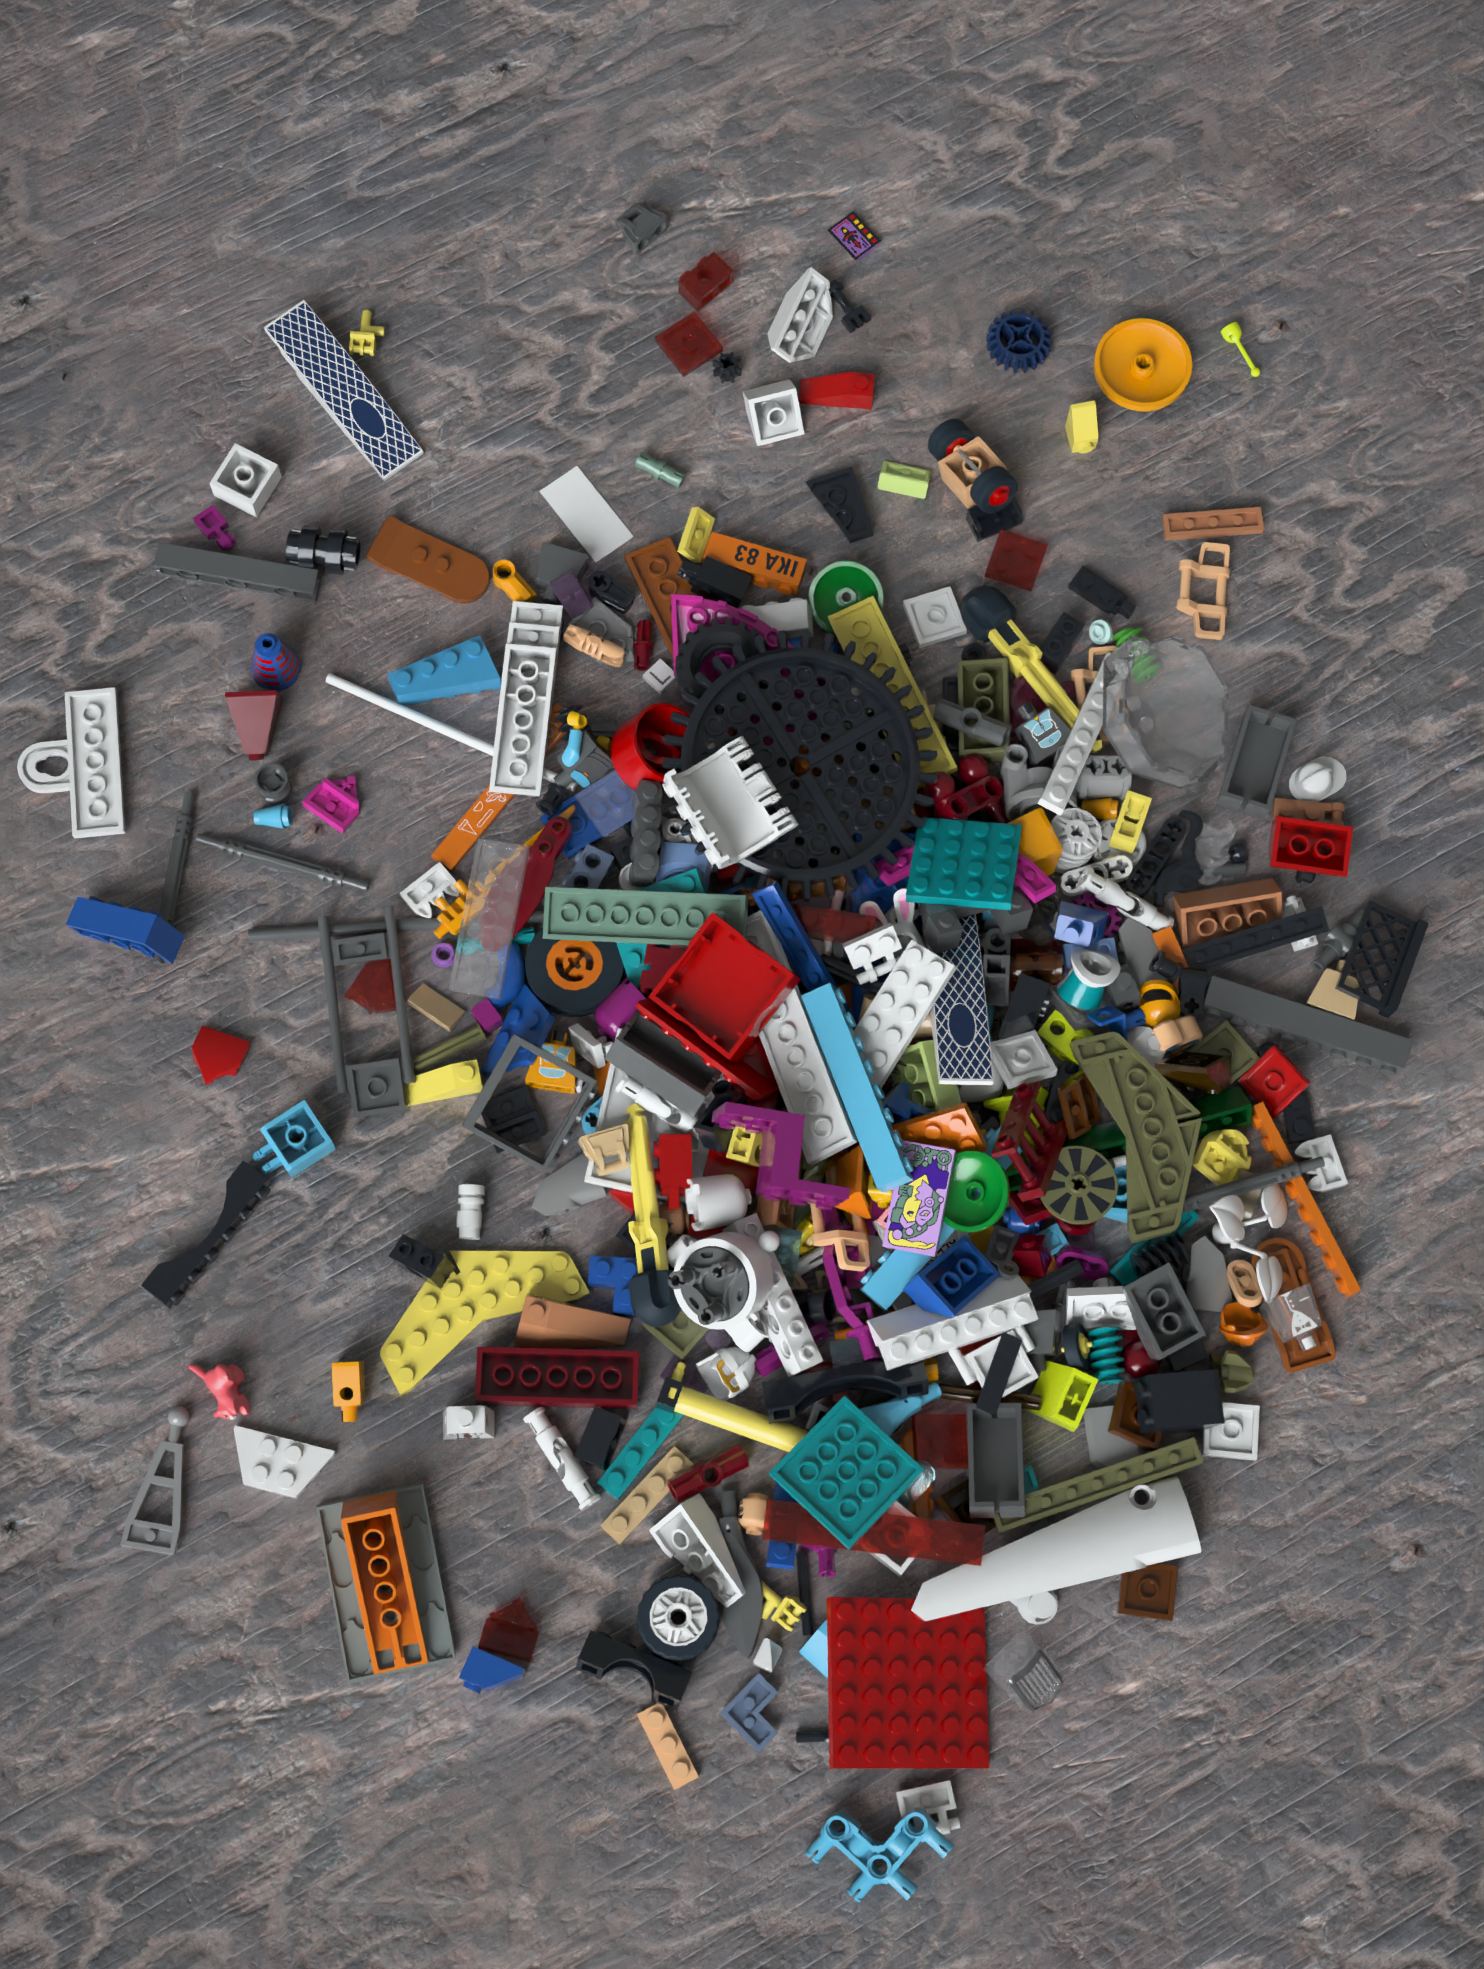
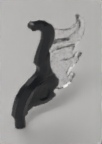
(1199, 860)

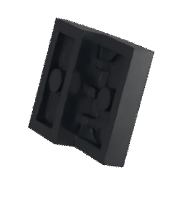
(513, 1117)

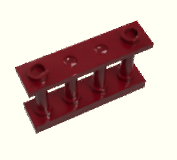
(1047, 1142)

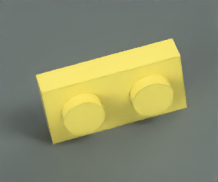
(696, 534)

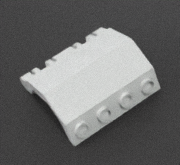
(727, 806)

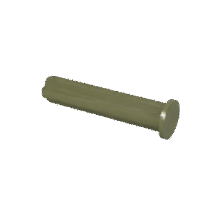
(448, 1048)

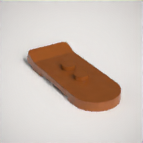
(429, 561)
(1295, 1276)

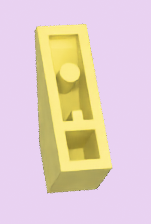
(444, 1083)

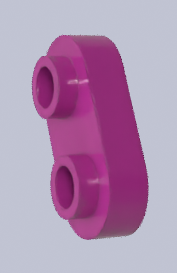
(1085, 1257)

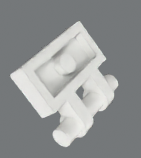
(870, 947)
(933, 1798)

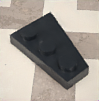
(843, 503)

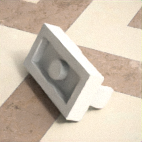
(588, 1046)

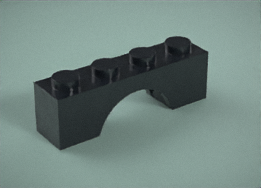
(603, 1655)

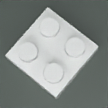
(934, 617)
(1022, 1059)
(1237, 1436)

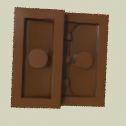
(1078, 1104)

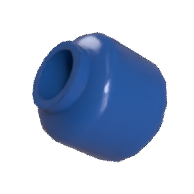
(1016, 1224)

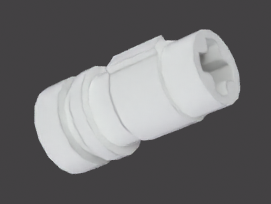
(470, 1215)

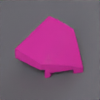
(334, 802)

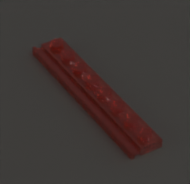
(888, 1536)

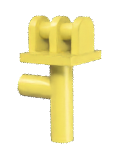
(365, 341)
(788, 1609)

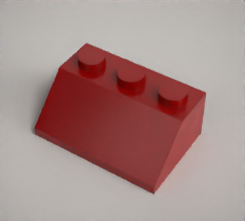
(1310, 846)

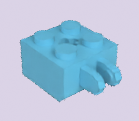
(280, 1137)

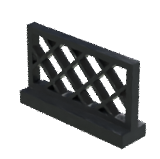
(1403, 961)

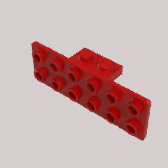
(754, 1083)

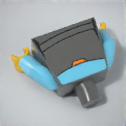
(584, 757)

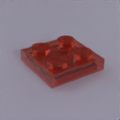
(689, 344)
(1016, 560)
(941, 1440)

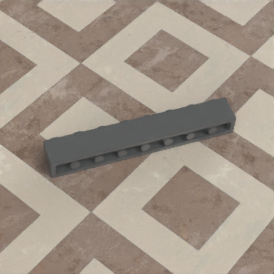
(1306, 1025)

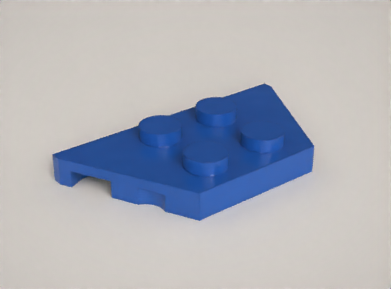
(527, 1018)

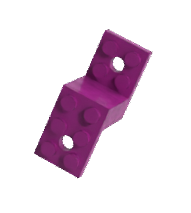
(780, 1155)

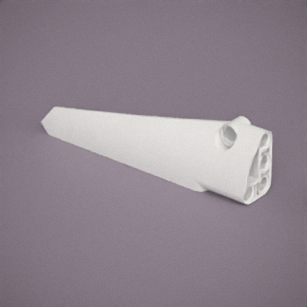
(1078, 1549)

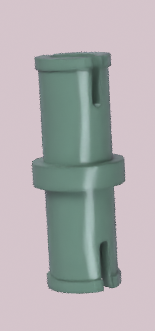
(660, 470)

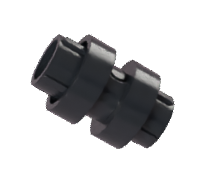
(335, 550)

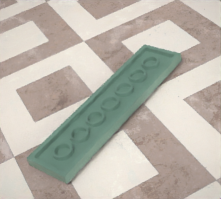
(636, 915)

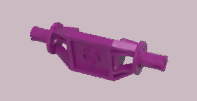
(842, 1294)

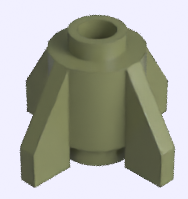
(1233, 1370)

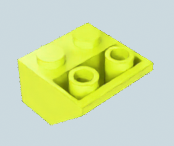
(1063, 1394)

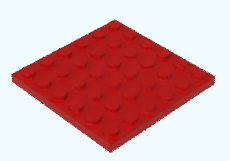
(905, 1687)

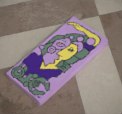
(920, 1205)

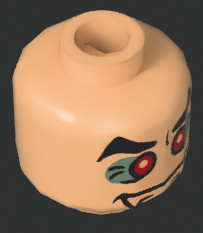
(752, 1513)

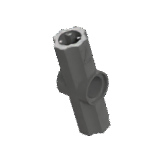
(985, 729)

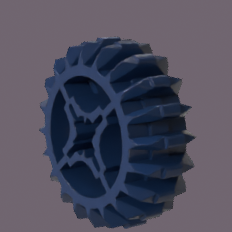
(1018, 329)

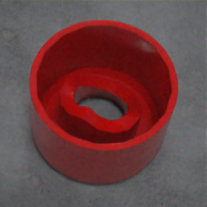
(629, 752)

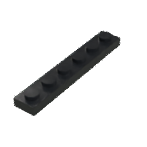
(1256, 939)

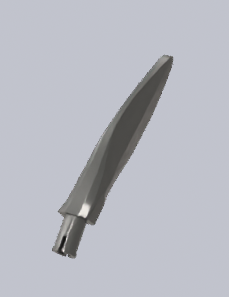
(744, 1615)

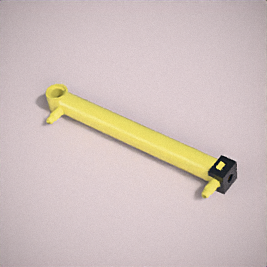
(725, 1414)

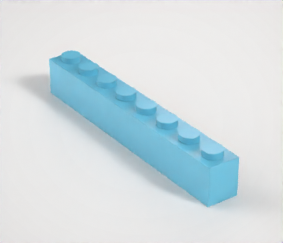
(857, 1087)
(901, 1266)

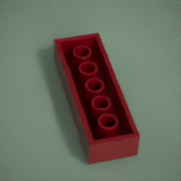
(557, 1378)

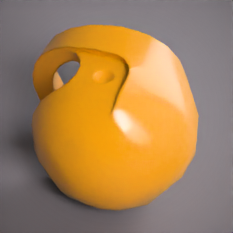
(1159, 1010)

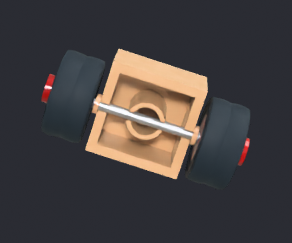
(971, 467)

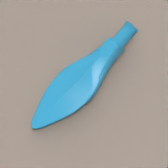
(893, 1413)

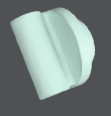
(1101, 632)

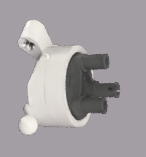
(724, 1282)

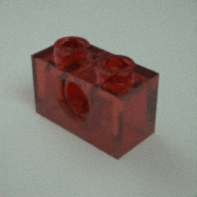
(701, 293)

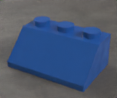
(952, 1279)

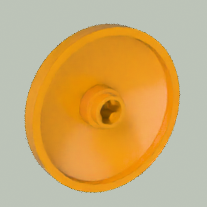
(1142, 364)

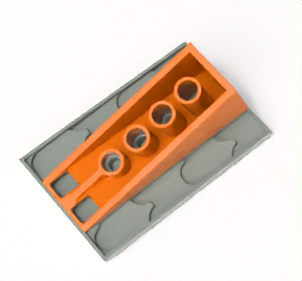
(385, 1582)

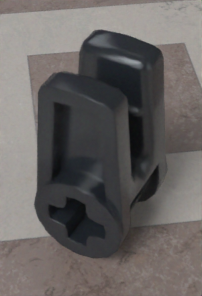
(612, 593)

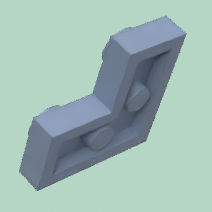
(745, 1715)

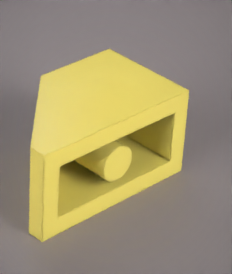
(1082, 427)

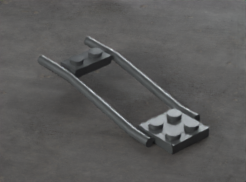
(375, 1085)

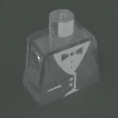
(1294, 1316)

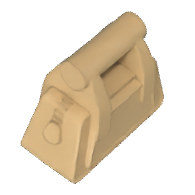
(605, 1144)

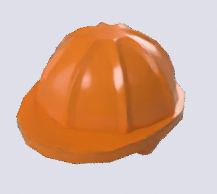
(1241, 1324)

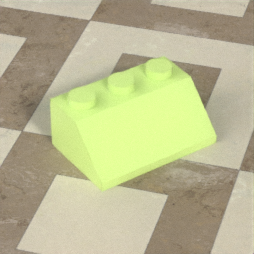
(923, 1078)

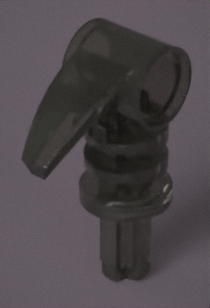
(1042, 915)

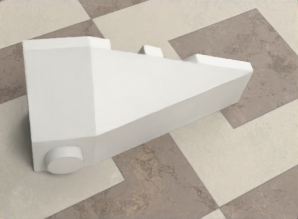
(697, 1542)

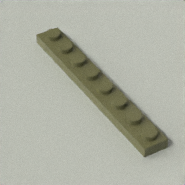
(1105, 1482)

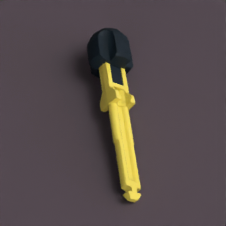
(991, 618)
(649, 1290)

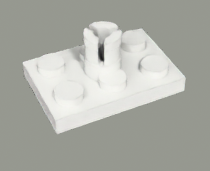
(1098, 1306)

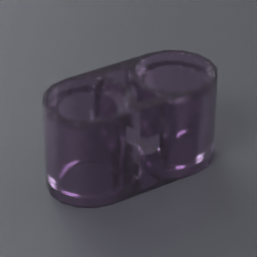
(571, 594)

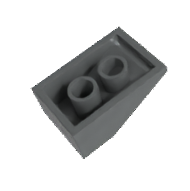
(1162, 1312)

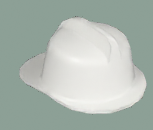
(1317, 779)

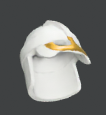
(727, 1371)

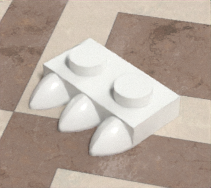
(428, 889)
(1332, 1174)

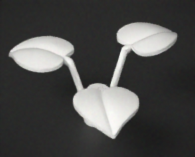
(1230, 1229)

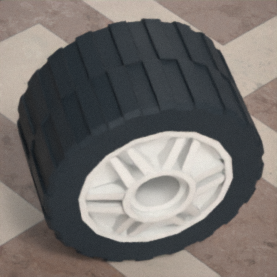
(673, 1596)

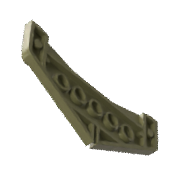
(1148, 1115)

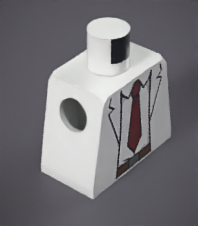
(468, 1422)

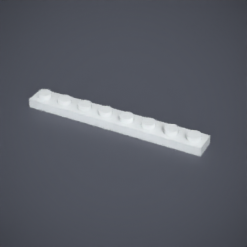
(1076, 748)

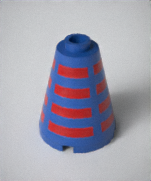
(274, 663)

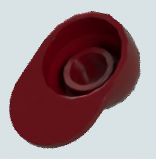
(1136, 1359)

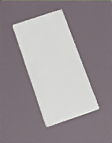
(586, 514)

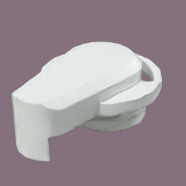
(1037, 1606)

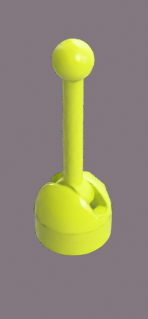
(1232, 334)

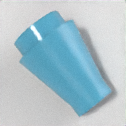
(275, 816)

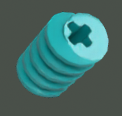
(1105, 1355)

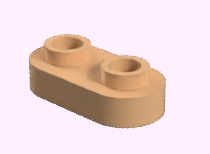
(1245, 1287)

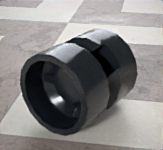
(816, 1305)

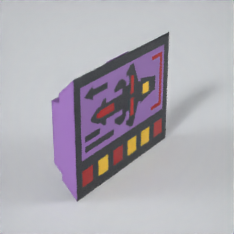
(854, 236)

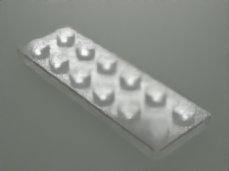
(489, 919)

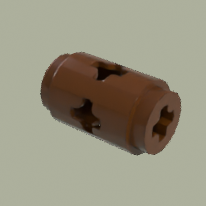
(1049, 966)

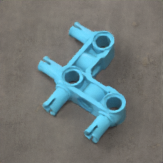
(864, 1849)

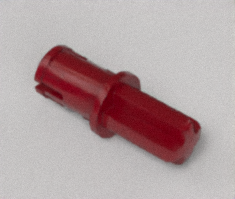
(643, 645)

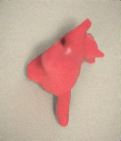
(224, 1384)

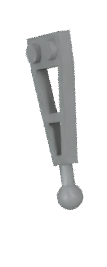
(151, 1535)

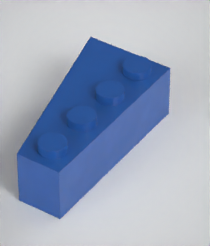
(125, 927)

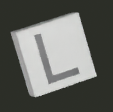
(659, 676)

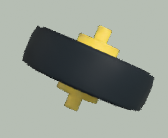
(1076, 1346)

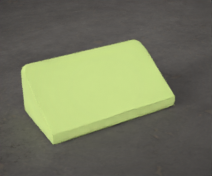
(904, 479)

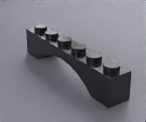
(172, 1278)
(792, 1395)

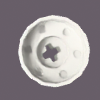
(1080, 847)

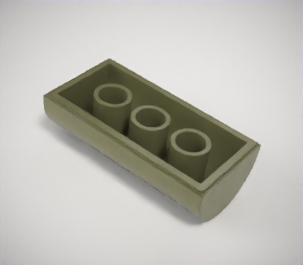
(984, 686)

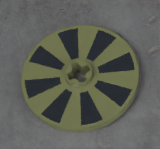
(1097, 1180)

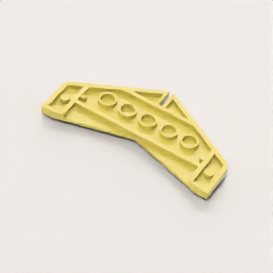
(487, 1288)

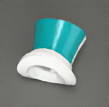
(1087, 978)

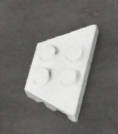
(278, 1462)

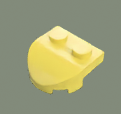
(1222, 1156)

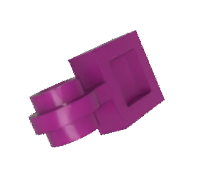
(212, 524)

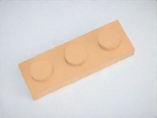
(667, 1746)

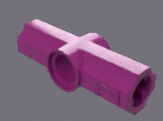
(768, 1359)

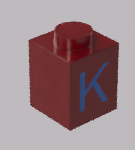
(1032, 1255)

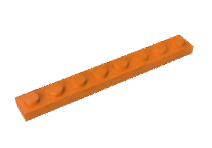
(1308, 1209)

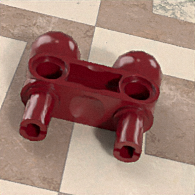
(982, 793)

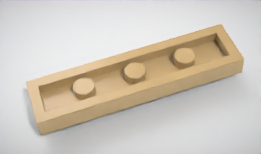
(645, 1496)

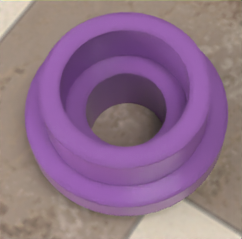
(438, 950)

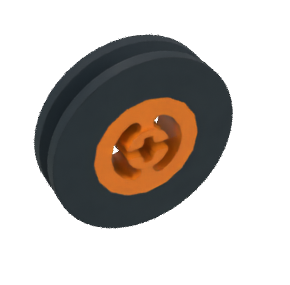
(589, 986)

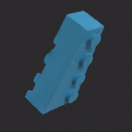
(446, 674)

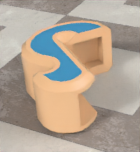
(1178, 1034)

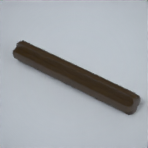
(972, 1394)

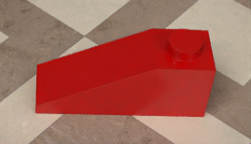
(838, 390)

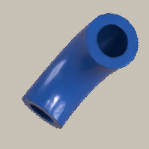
(513, 979)

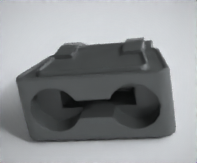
(643, 228)

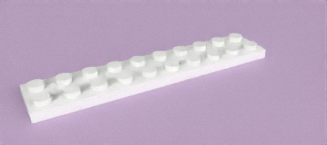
(801, 1064)

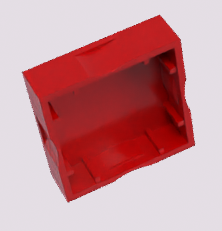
(724, 988)

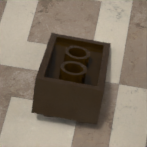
(1197, 1070)

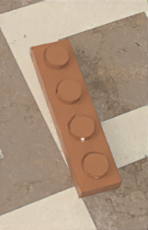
(1212, 523)

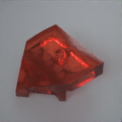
(374, 987)
(510, 1632)

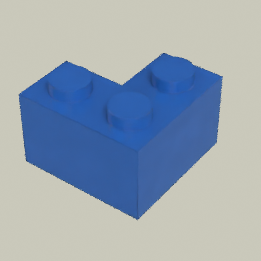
(614, 1274)

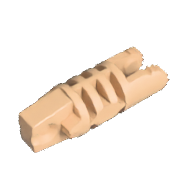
(594, 645)

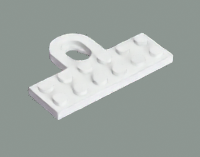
(93, 763)

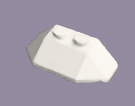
(802, 318)

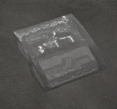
(607, 803)

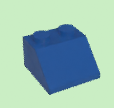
(488, 1671)

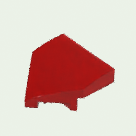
(218, 1054)

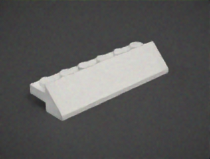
(919, 1334)

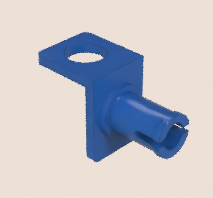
(1117, 1020)

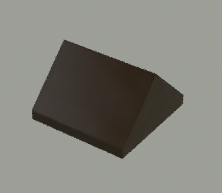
(955, 1507)

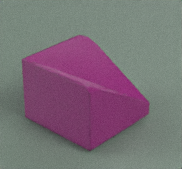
(487, 1016)

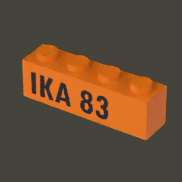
(765, 565)

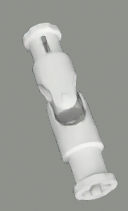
(1111, 893)
(654, 1103)
(564, 1462)

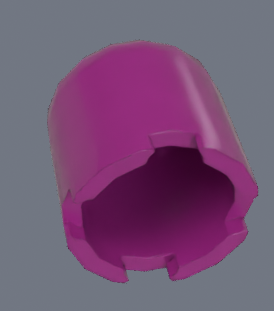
(617, 1009)

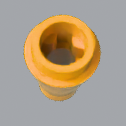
(1102, 808)

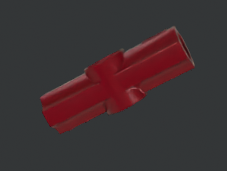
(693, 1481)

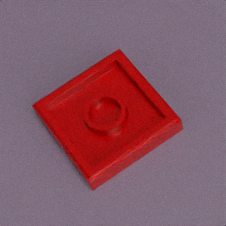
(1274, 1081)

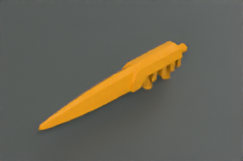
(452, 914)

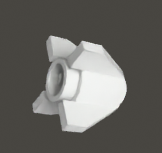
(669, 827)

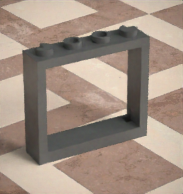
(563, 1134)

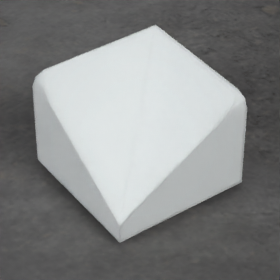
(767, 1655)

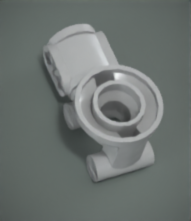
(1023, 787)

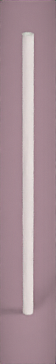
(425, 720)

